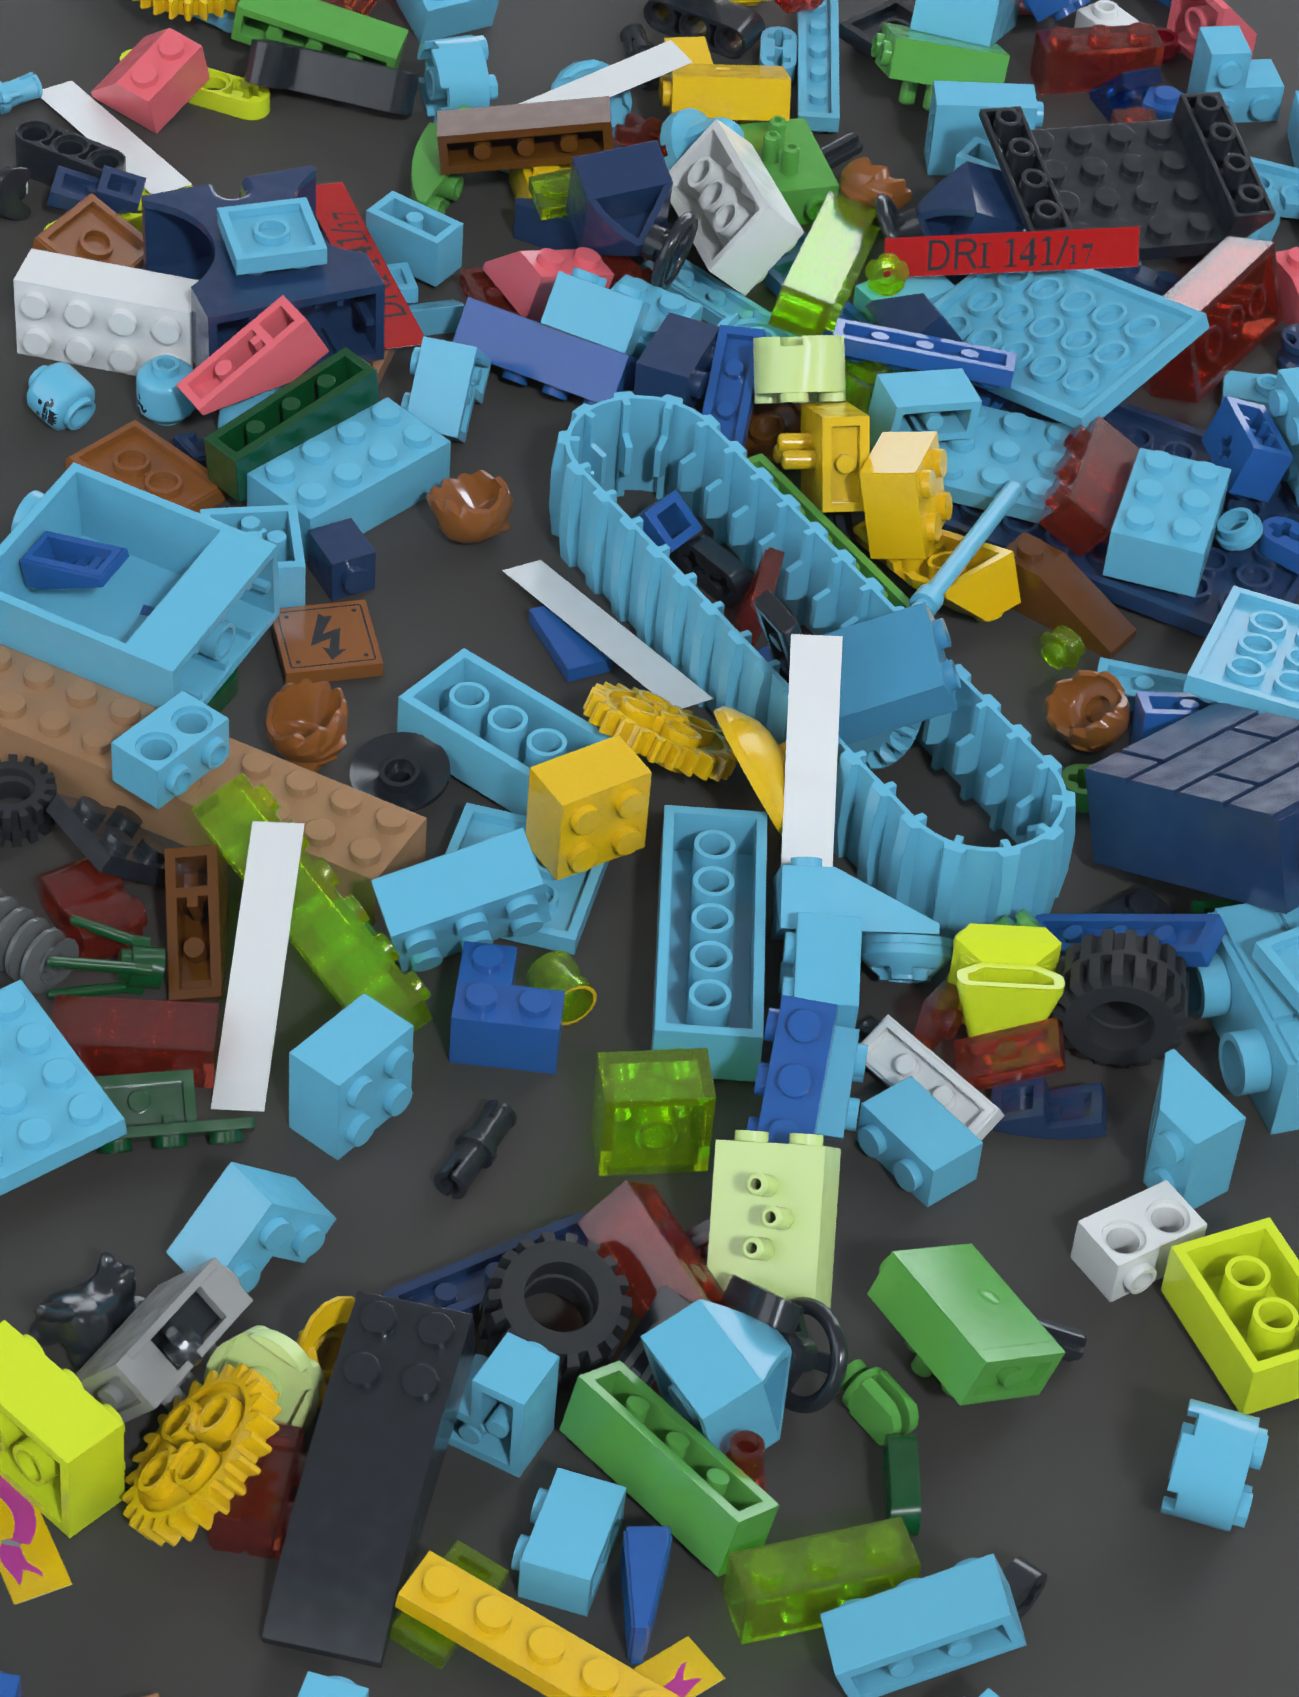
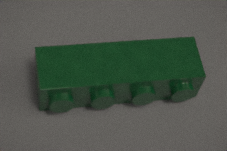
(288, 418)

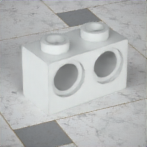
(1131, 1241)

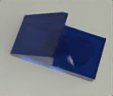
(1124, 90)

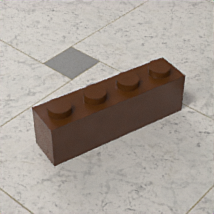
(522, 134)

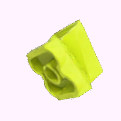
(1005, 975)

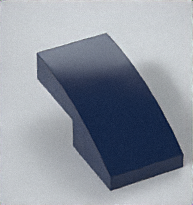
(115, 188)
(1051, 1114)

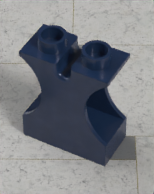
(337, 298)

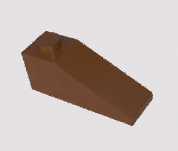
(1061, 594)
(196, 922)

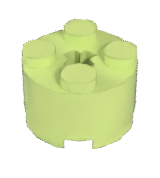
(799, 369)

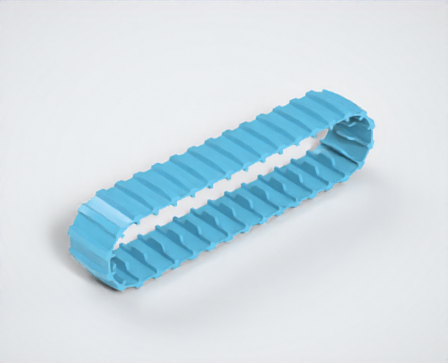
(671, 447)

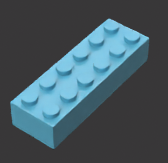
(712, 937)

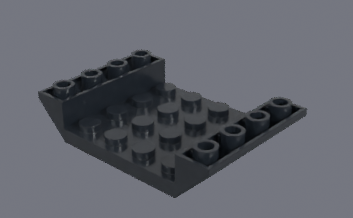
(1174, 177)

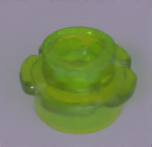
(887, 285)
(1062, 648)

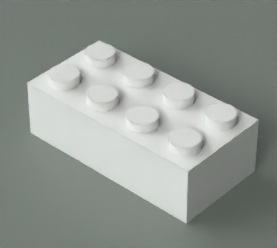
(738, 207)
(100, 313)

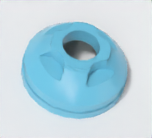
(905, 956)

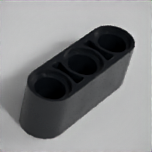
(727, 26)
(47, 146)

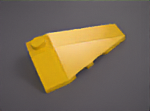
(981, 590)

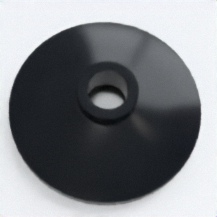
(401, 770)

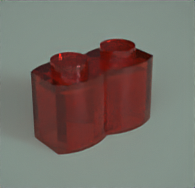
(95, 896)

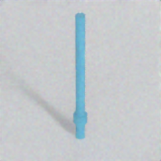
(934, 591)

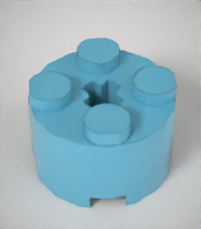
(455, 74)
(1213, 1466)

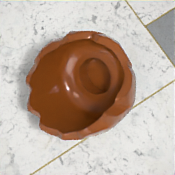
(864, 181)
(471, 507)
(1088, 710)
(308, 723)

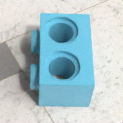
(170, 749)

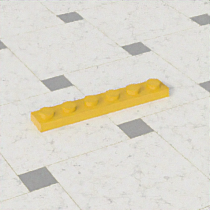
(515, 1636)

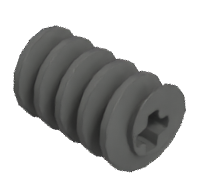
(27, 944)

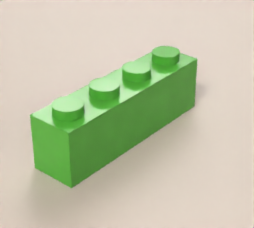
(321, 28)
(667, 1465)

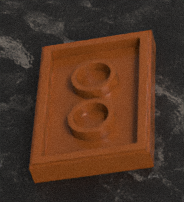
(152, 465)

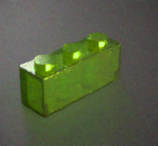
(793, 1581)

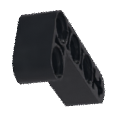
(331, 76)

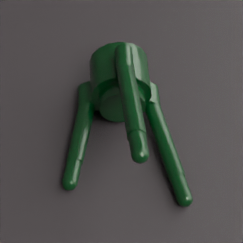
(137, 967)

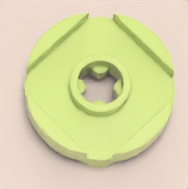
(282, 1364)

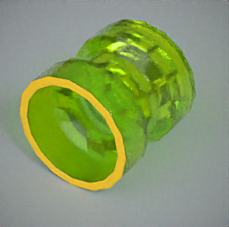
(560, 972)

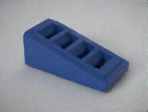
(62, 562)
(642, 1573)

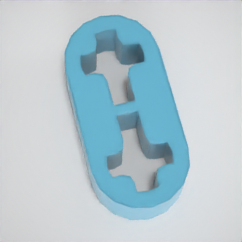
(779, 48)

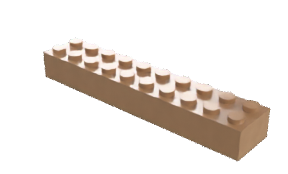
(71, 730)

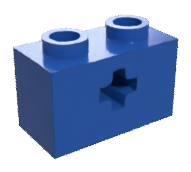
(1250, 445)

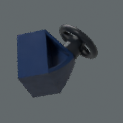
(964, 202)
(622, 207)

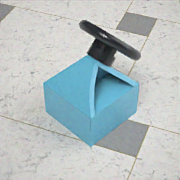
(739, 1372)

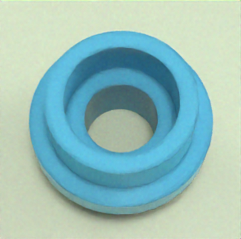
(1238, 529)

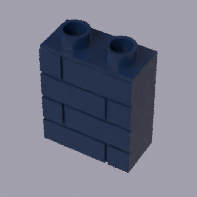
(1205, 806)

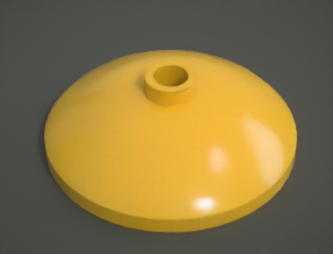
(759, 758)

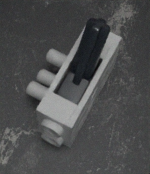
(164, 1339)

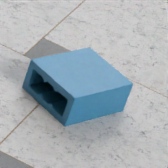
(894, 673)

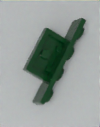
(164, 1111)

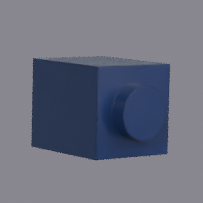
(341, 559)

